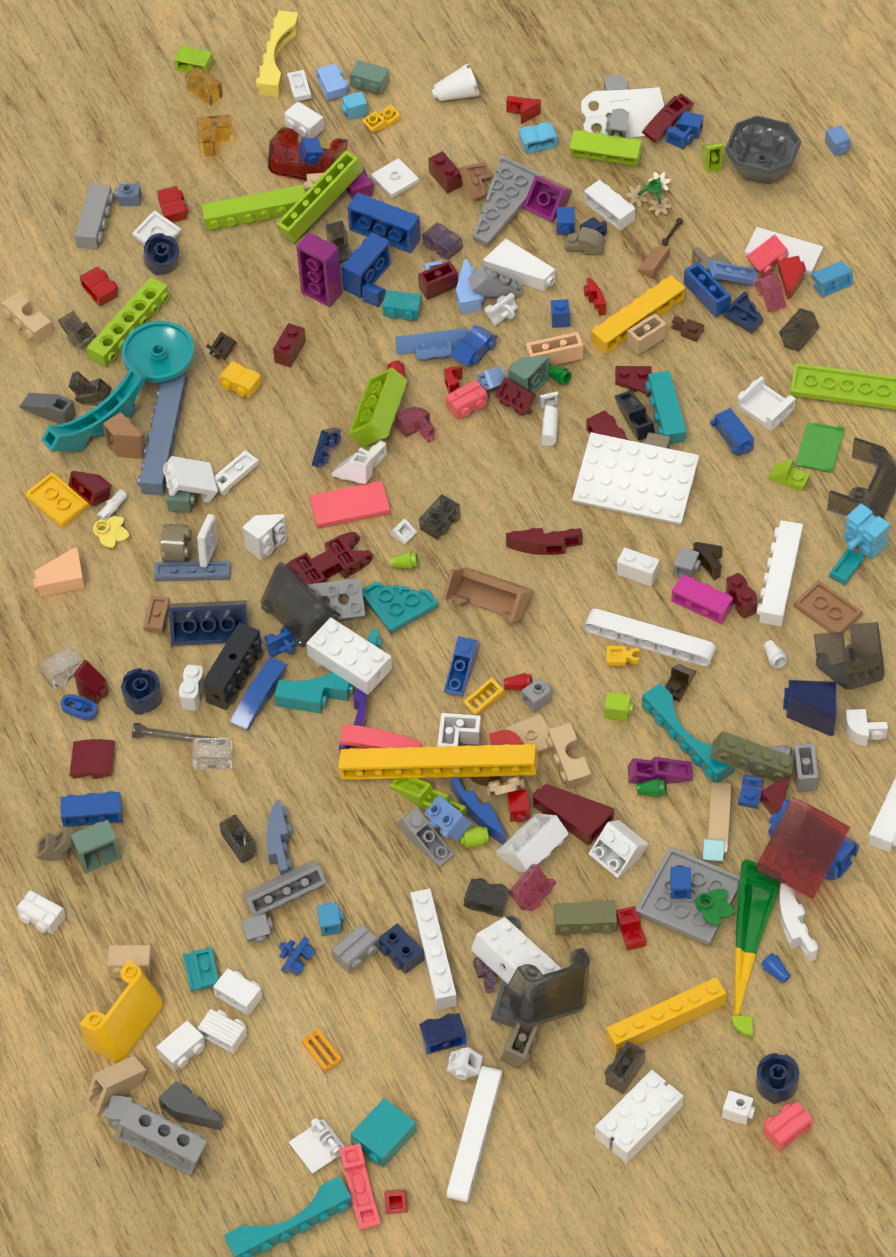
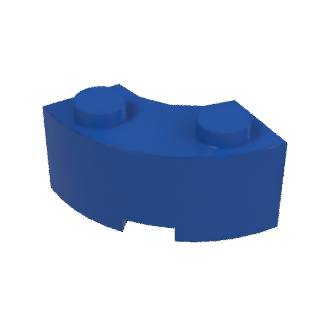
(474, 346)

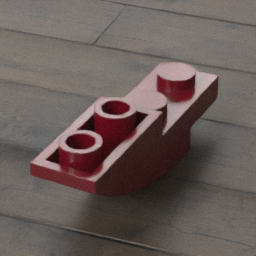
(667, 117)
(540, 543)

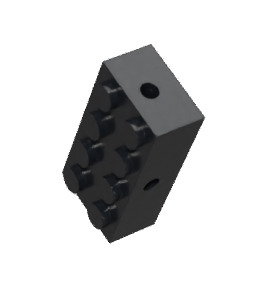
(233, 666)

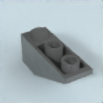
(50, 406)
(187, 1108)

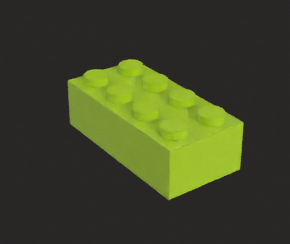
(378, 407)

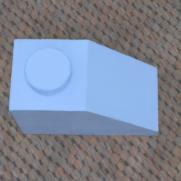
(491, 378)

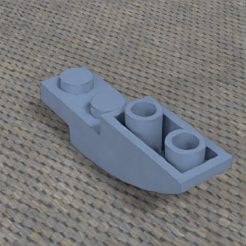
(277, 837)

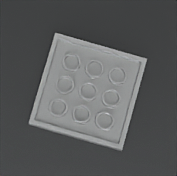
(682, 914)

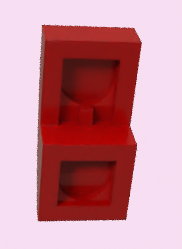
(630, 928)

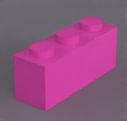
(702, 599)

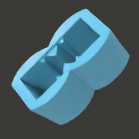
(538, 137)

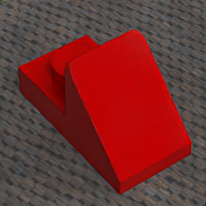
(526, 107)

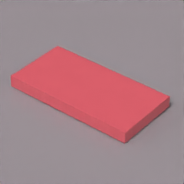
(349, 504)

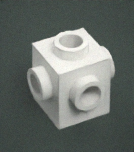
(464, 1063)

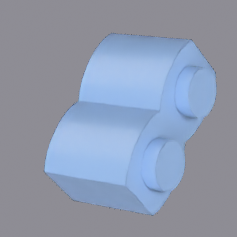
(331, 81)

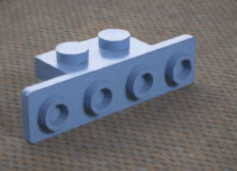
(430, 344)

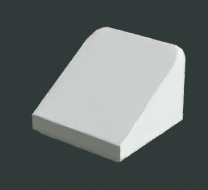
(549, 399)
(403, 531)

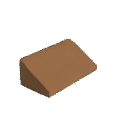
(654, 261)

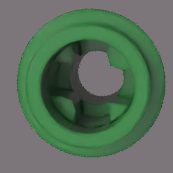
(560, 374)
(652, 788)

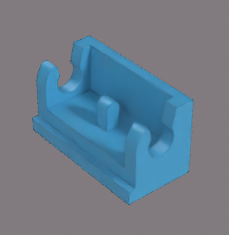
(832, 278)

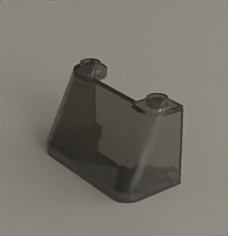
(295, 604)
(550, 996)

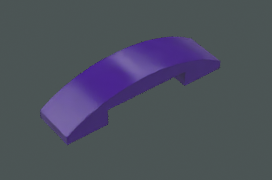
(360, 720)

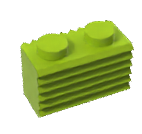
(188, 58)

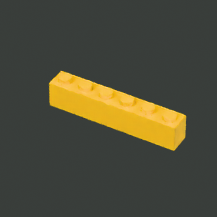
(655, 300)
(667, 1015)

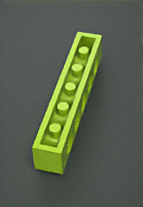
(134, 314)

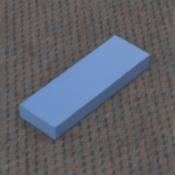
(732, 272)

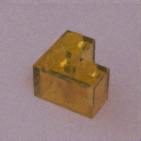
(213, 130)

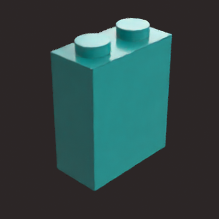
(383, 1132)

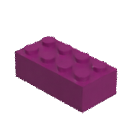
(319, 269)

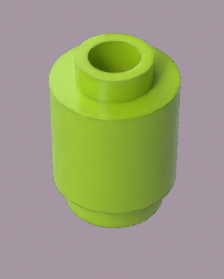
(474, 837)

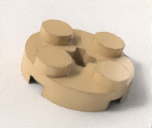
(505, 787)

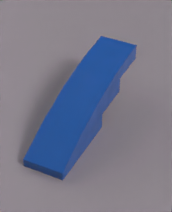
(258, 693)
(481, 814)

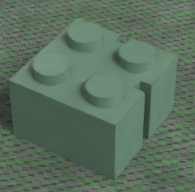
(98, 837)

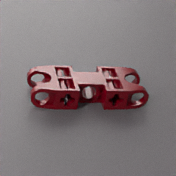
(335, 560)

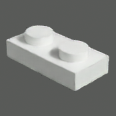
(299, 85)

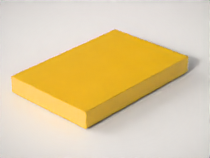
(56, 500)

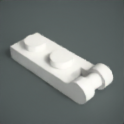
(235, 472)

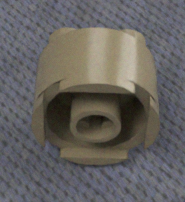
(176, 542)

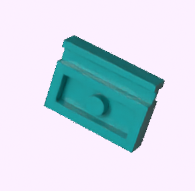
(200, 969)

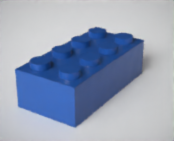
(390, 222)

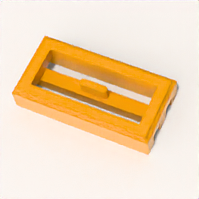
(312, 1037)

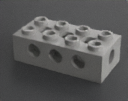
(335, 589)
(161, 1138)

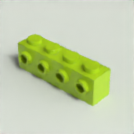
(606, 148)

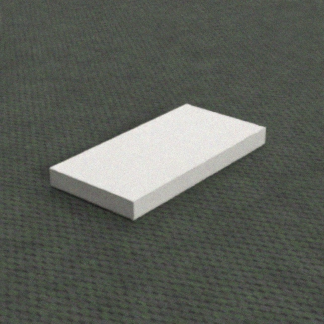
(807, 251)

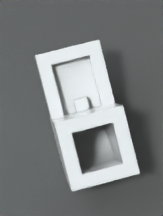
(860, 730)

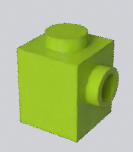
(618, 706)

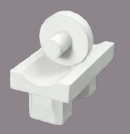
(502, 309)

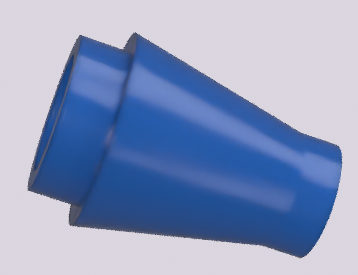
(775, 967)

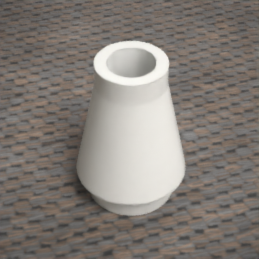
(776, 657)

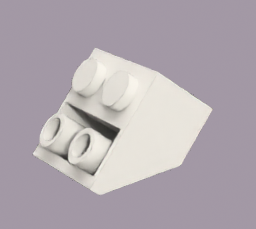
(264, 534)
(618, 848)

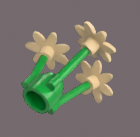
(654, 188)

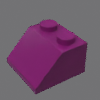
(545, 197)

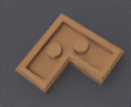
(473, 177)

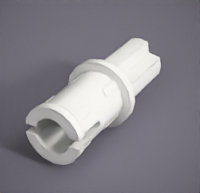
(112, 505)

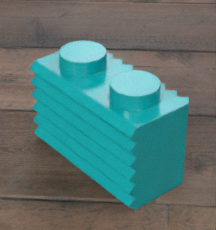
(402, 305)

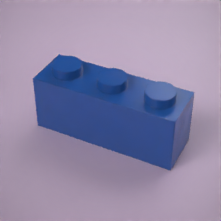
(706, 289)
(91, 808)

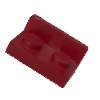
(516, 396)

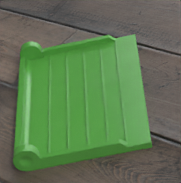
(820, 447)

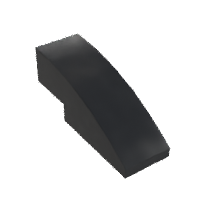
(635, 414)

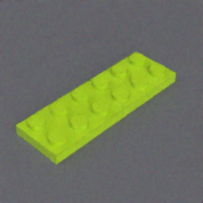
(844, 386)

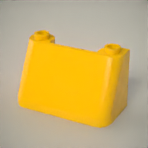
(127, 1020)

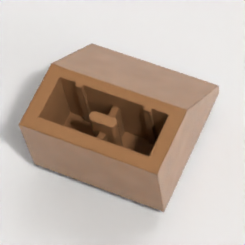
(124, 437)

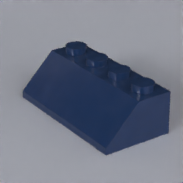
(205, 621)

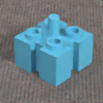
(866, 531)

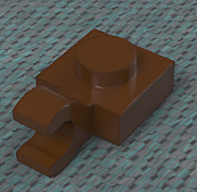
(690, 329)

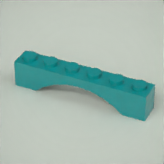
(659, 704)
(251, 1240)

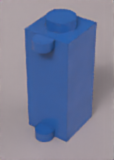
(733, 432)

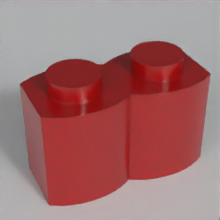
(172, 204)
(98, 286)

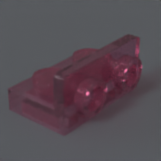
(531, 888)

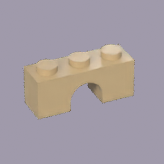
(34, 327)
(573, 771)

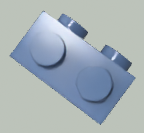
(448, 818)

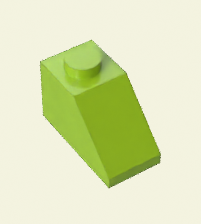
(712, 156)

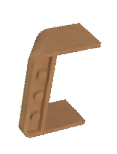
(487, 591)

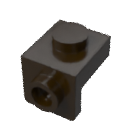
(222, 346)

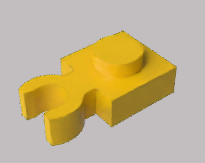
(619, 656)

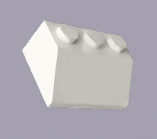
(533, 842)

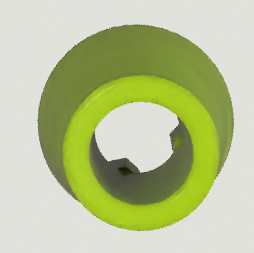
(406, 560)

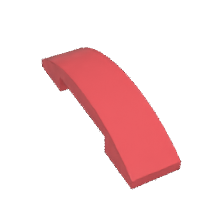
(359, 1186)

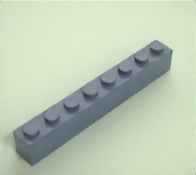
(162, 434)

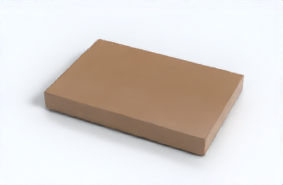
(827, 608)

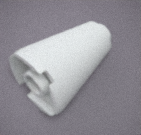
(457, 85)

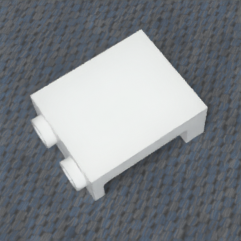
(765, 404)
(190, 476)

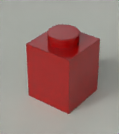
(518, 805)

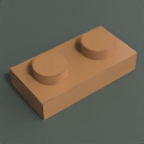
(156, 614)

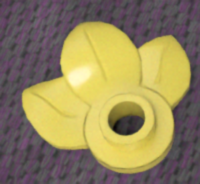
(112, 533)

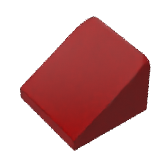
(395, 1201)

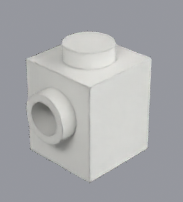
(738, 1108)

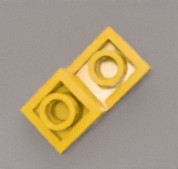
(382, 120)

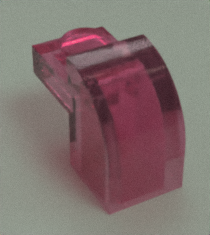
(770, 287)
(414, 420)

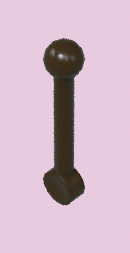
(665, 241)

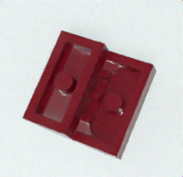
(92, 758)

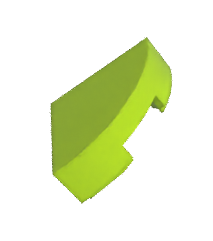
(743, 1024)

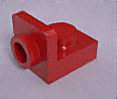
(451, 378)

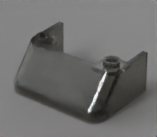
(881, 489)
(858, 663)

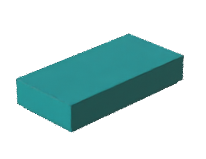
(846, 566)

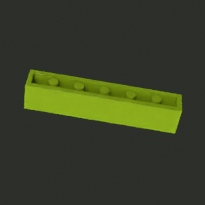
(320, 196)
(250, 207)

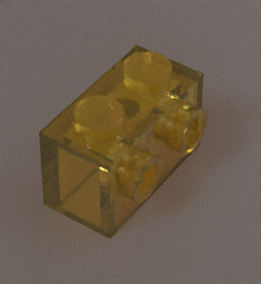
(204, 85)

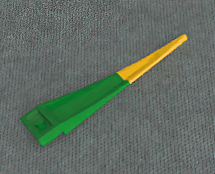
(754, 904)

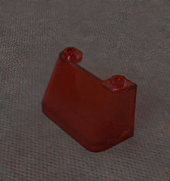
(286, 161)

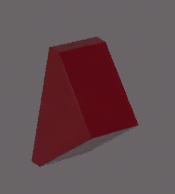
(774, 796)

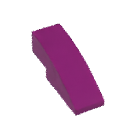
(666, 769)

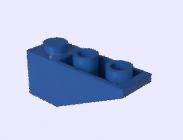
(461, 665)

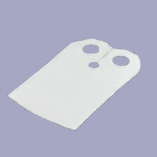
(642, 105)

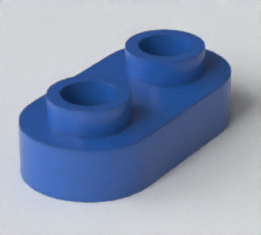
(80, 707)

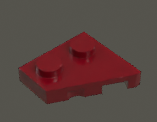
(633, 377)

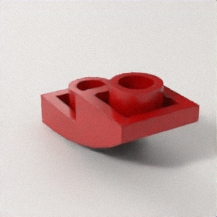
(595, 296)

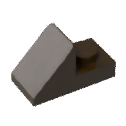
(709, 558)
(679, 681)

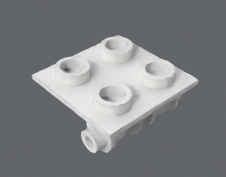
(317, 1145)

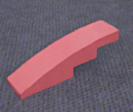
(374, 738)

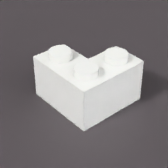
(459, 729)

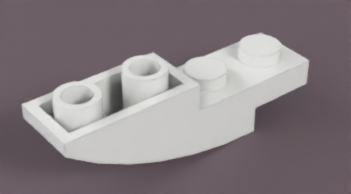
(792, 923)

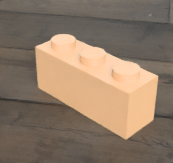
(558, 349)

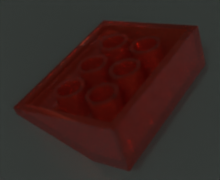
(802, 848)

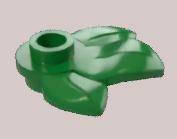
(717, 906)

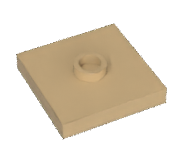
(532, 731)

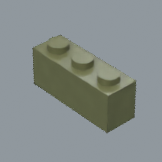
(585, 918)

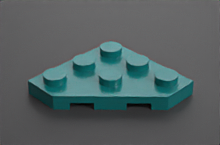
(398, 604)

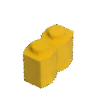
(240, 380)

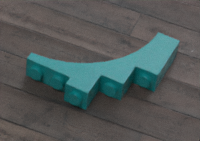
(76, 433)
(313, 693)

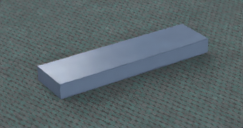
(192, 571)

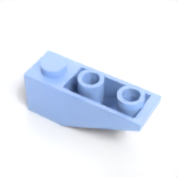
(467, 299)

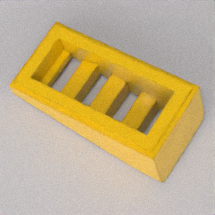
(485, 688)

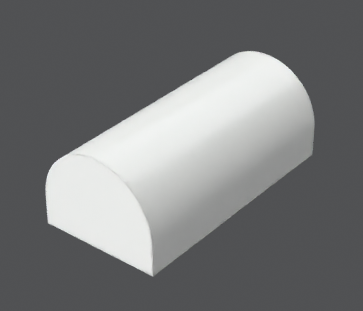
(549, 426)

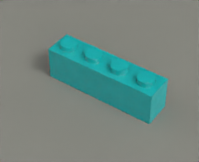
(666, 406)

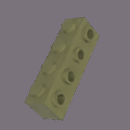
(751, 757)

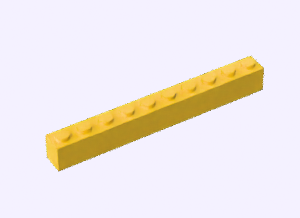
(438, 762)

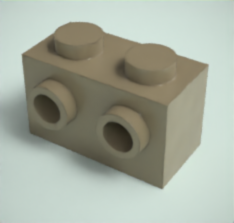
(518, 1045)

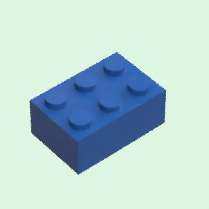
(366, 264)

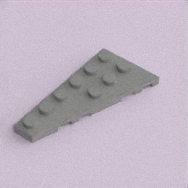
(503, 199)

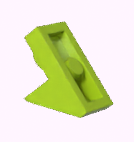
(787, 475)

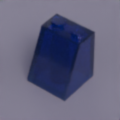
(811, 704)

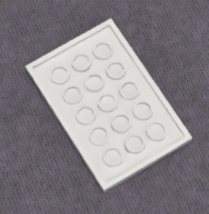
(635, 478)

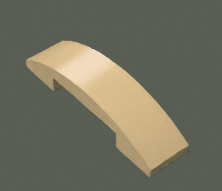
(719, 813)

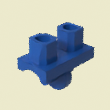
(280, 643)
(302, 949)

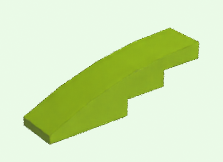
(421, 793)

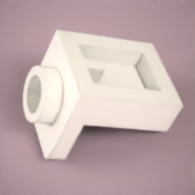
(378, 452)

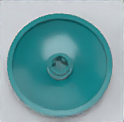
(159, 350)

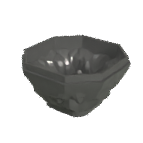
(762, 148)

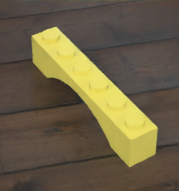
(284, 30)

